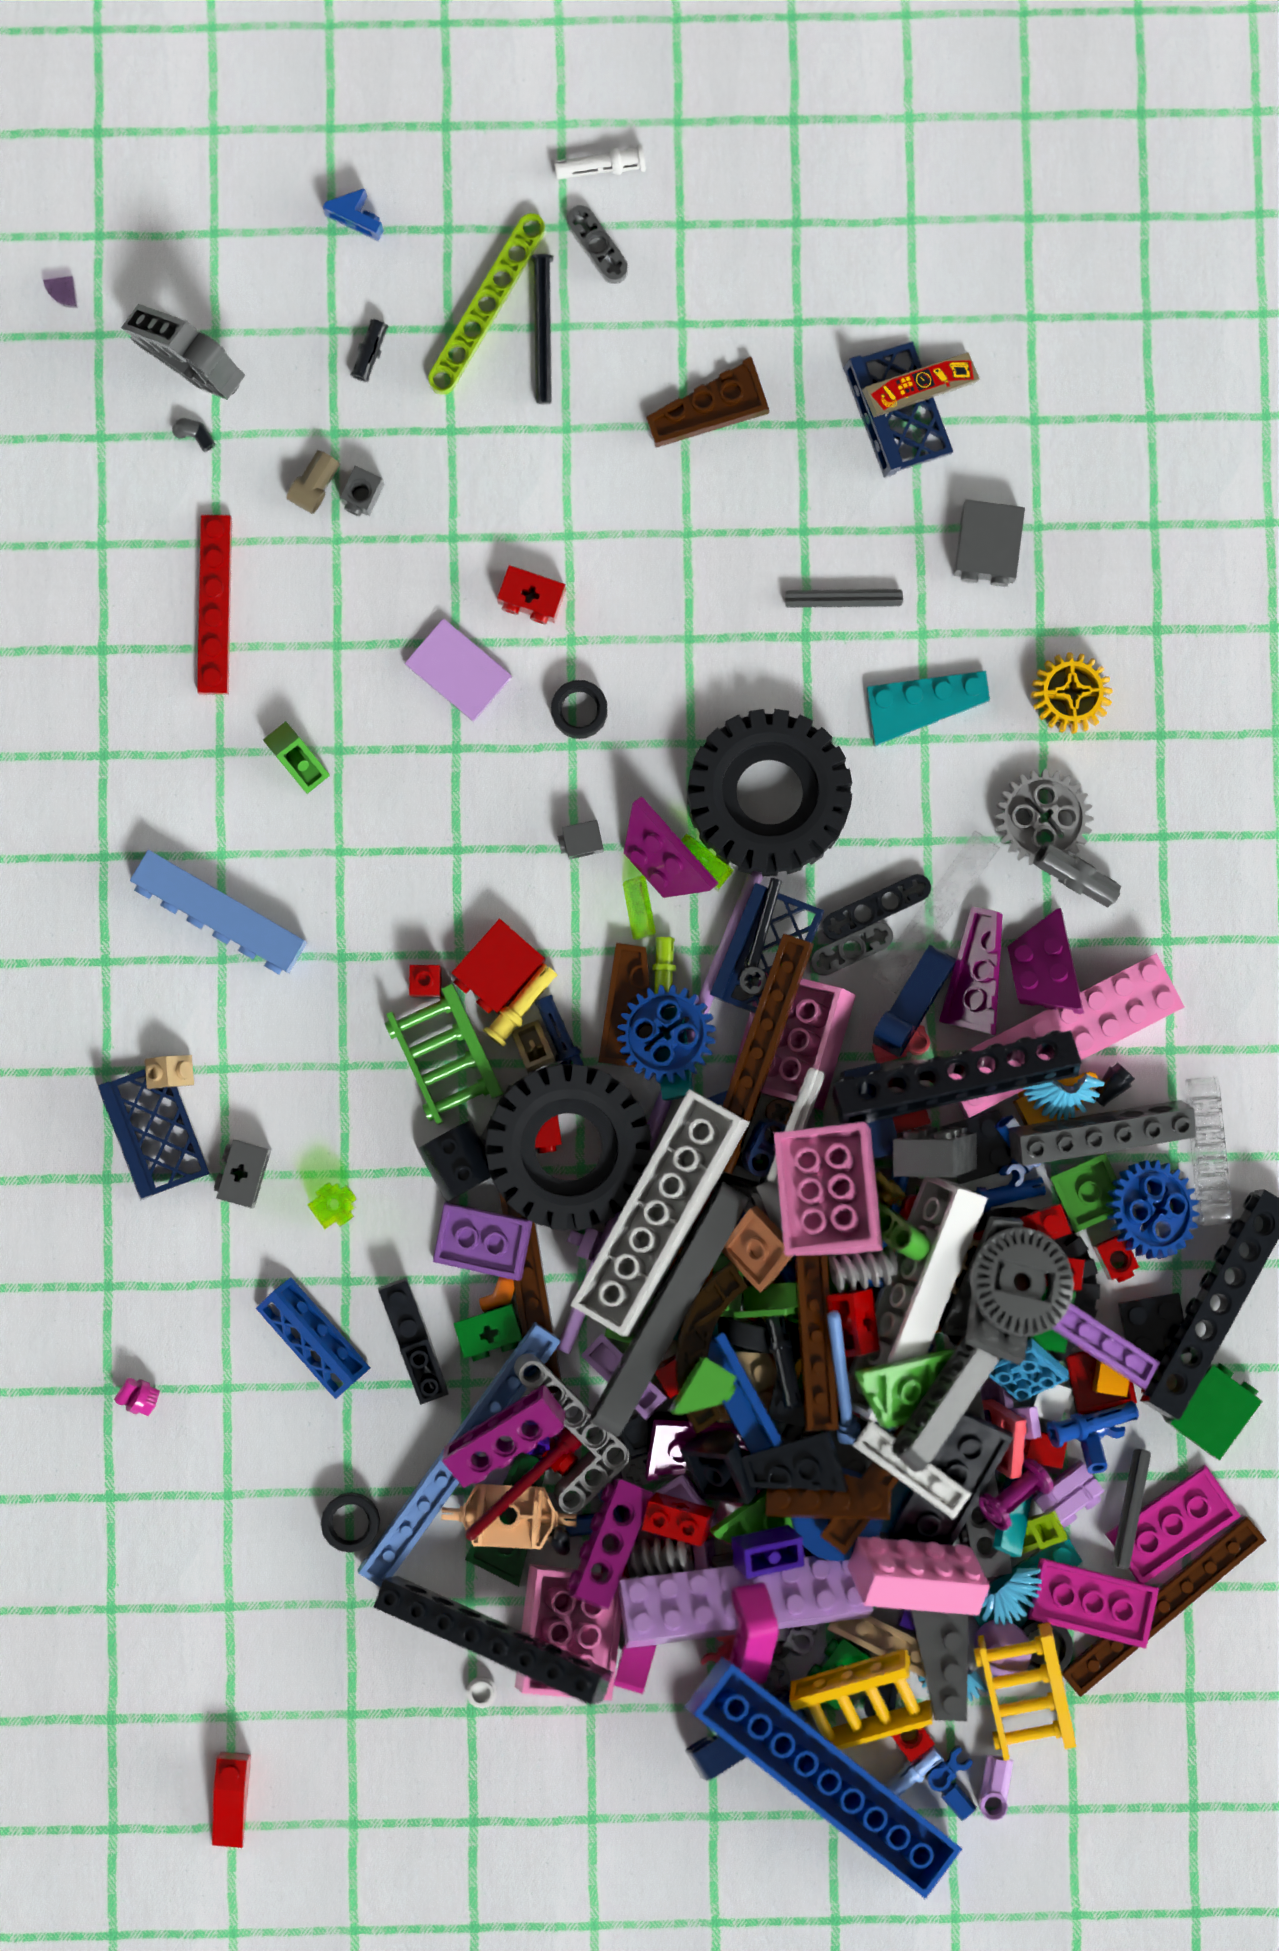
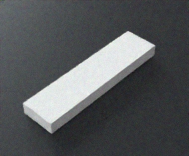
(929, 1483)

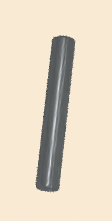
(844, 598)
(1131, 1509)

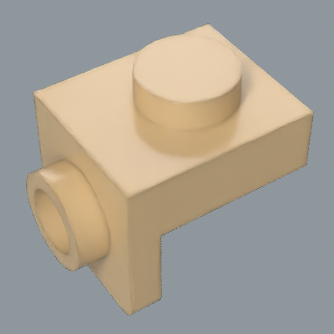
(169, 1071)

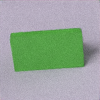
(775, 1301)

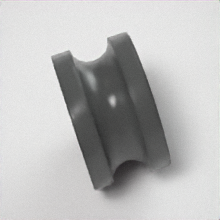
(753, 971)

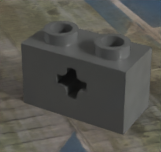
(247, 1190)

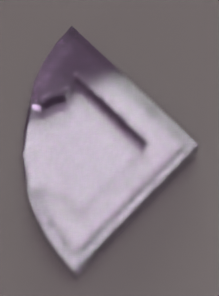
(62, 291)

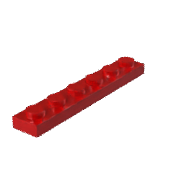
(214, 604)

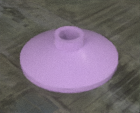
(1003, 1635)

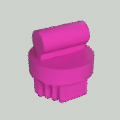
(137, 1396)

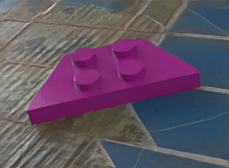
(662, 855)
(1045, 966)

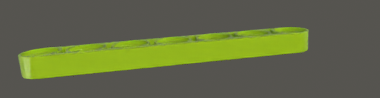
(487, 289)

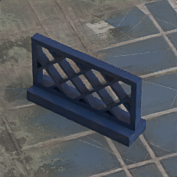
(878, 427)
(742, 941)
(132, 1148)

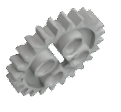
(1063, 799)

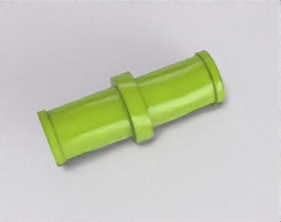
(664, 963)

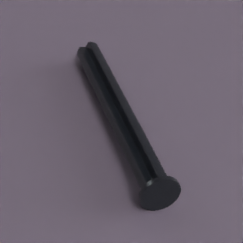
(542, 321)

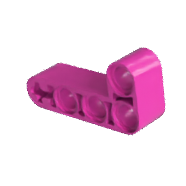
(755, 1632)

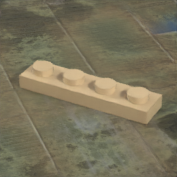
(879, 1639)

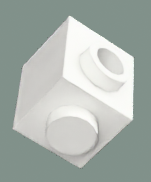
(1053, 1402)

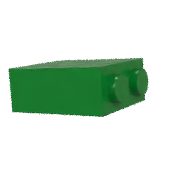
(1217, 1411)

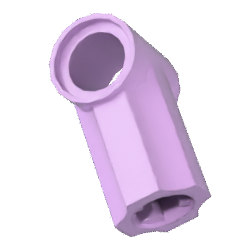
(995, 1784)

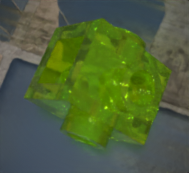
(322, 1209)

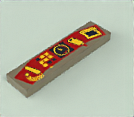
(920, 384)

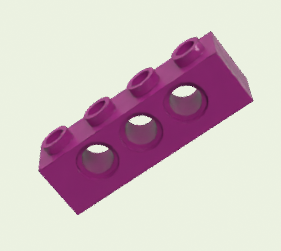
(536, 1406)
(634, 1503)

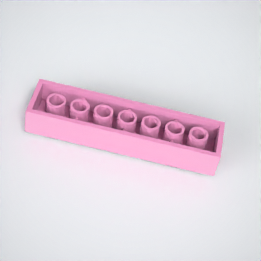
(1111, 1013)

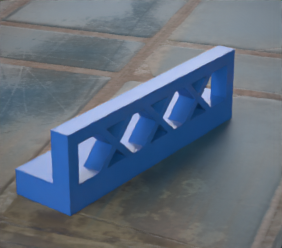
(316, 1334)
(744, 1406)

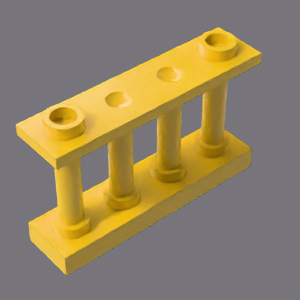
(1048, 1672)
(859, 1677)

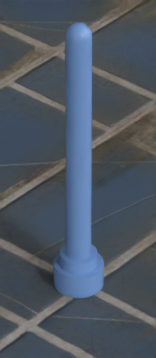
(848, 1427)

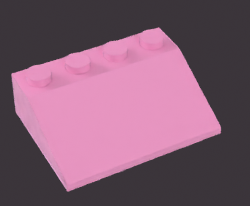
(808, 1040)
(828, 1190)
(568, 1624)

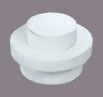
(481, 1692)

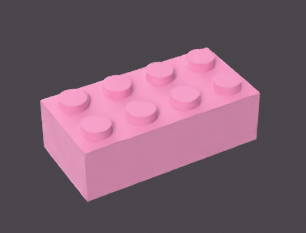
(918, 1576)

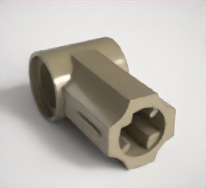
(310, 488)

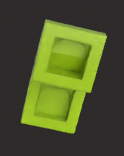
(1043, 1531)

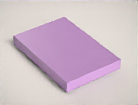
(458, 670)

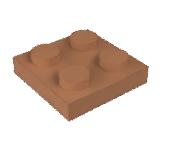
(757, 1249)

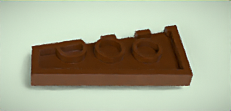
(721, 403)
(627, 980)
(861, 1501)

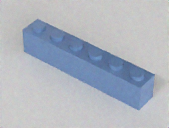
(218, 911)

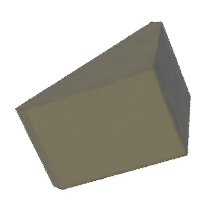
(533, 1046)

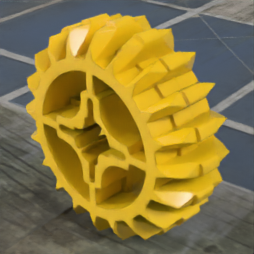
(1071, 679)

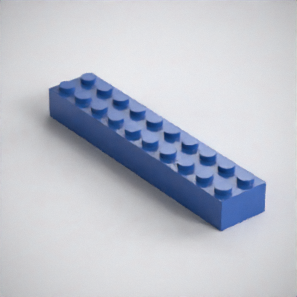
(823, 1777)

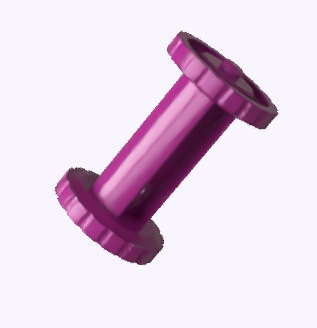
(1033, 1479)

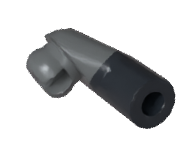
(195, 429)

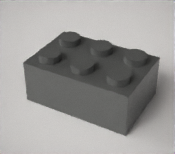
(935, 1153)

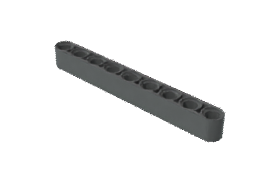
(669, 1309)

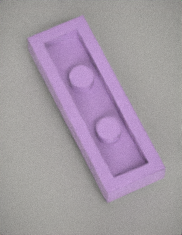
(605, 1358)

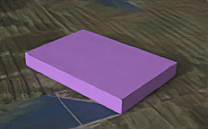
(482, 1241)

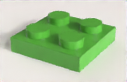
(1085, 1192)

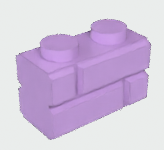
(1071, 1492)

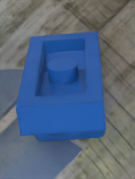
(347, 211)

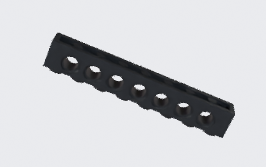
(945, 1090)
(1218, 1322)
(493, 1640)

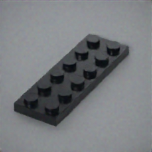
(970, 1460)

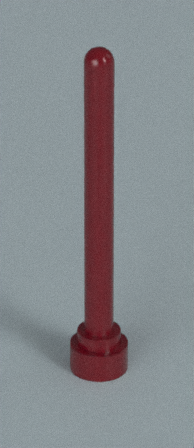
(566, 1443)

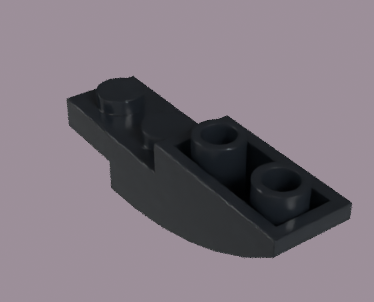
(413, 1341)

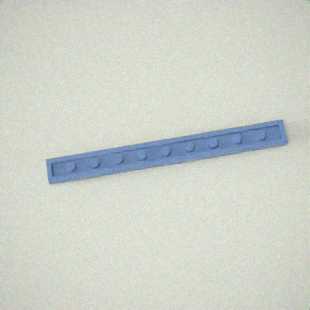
(439, 1481)

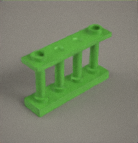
(473, 1057)

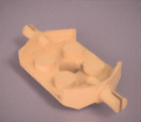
(534, 1517)

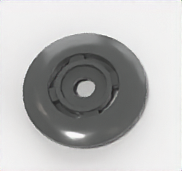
(1027, 1253)

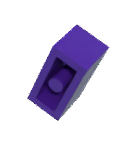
(768, 1551)

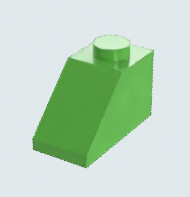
(296, 757)
(704, 1388)

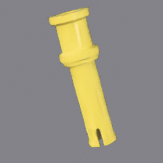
(511, 1016)

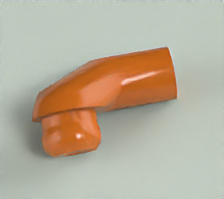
(501, 1296)

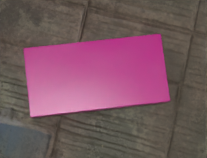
(1178, 1523)
(1094, 1603)

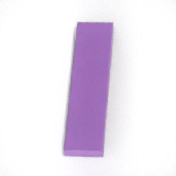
(1107, 1346)

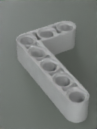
(578, 1425)

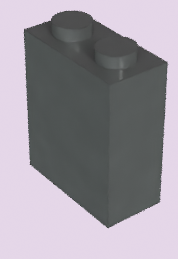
(989, 542)

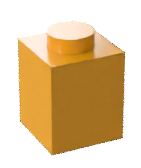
(1109, 1381)

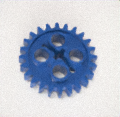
(682, 1056)
(1152, 1209)

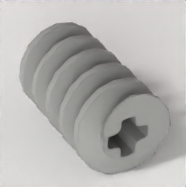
(863, 1267)
(660, 1558)

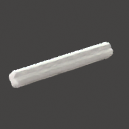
(802, 1109)

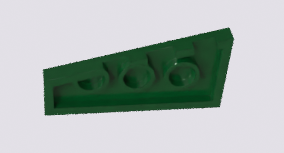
(501, 1561)

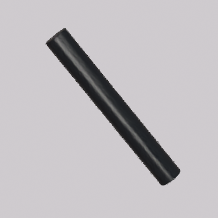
(764, 922)

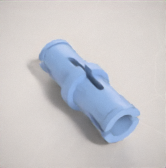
(914, 1771)

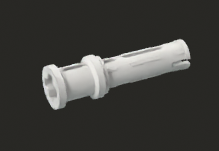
(614, 162)

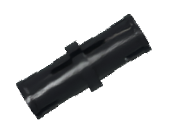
(369, 350)

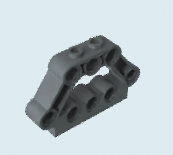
(184, 350)

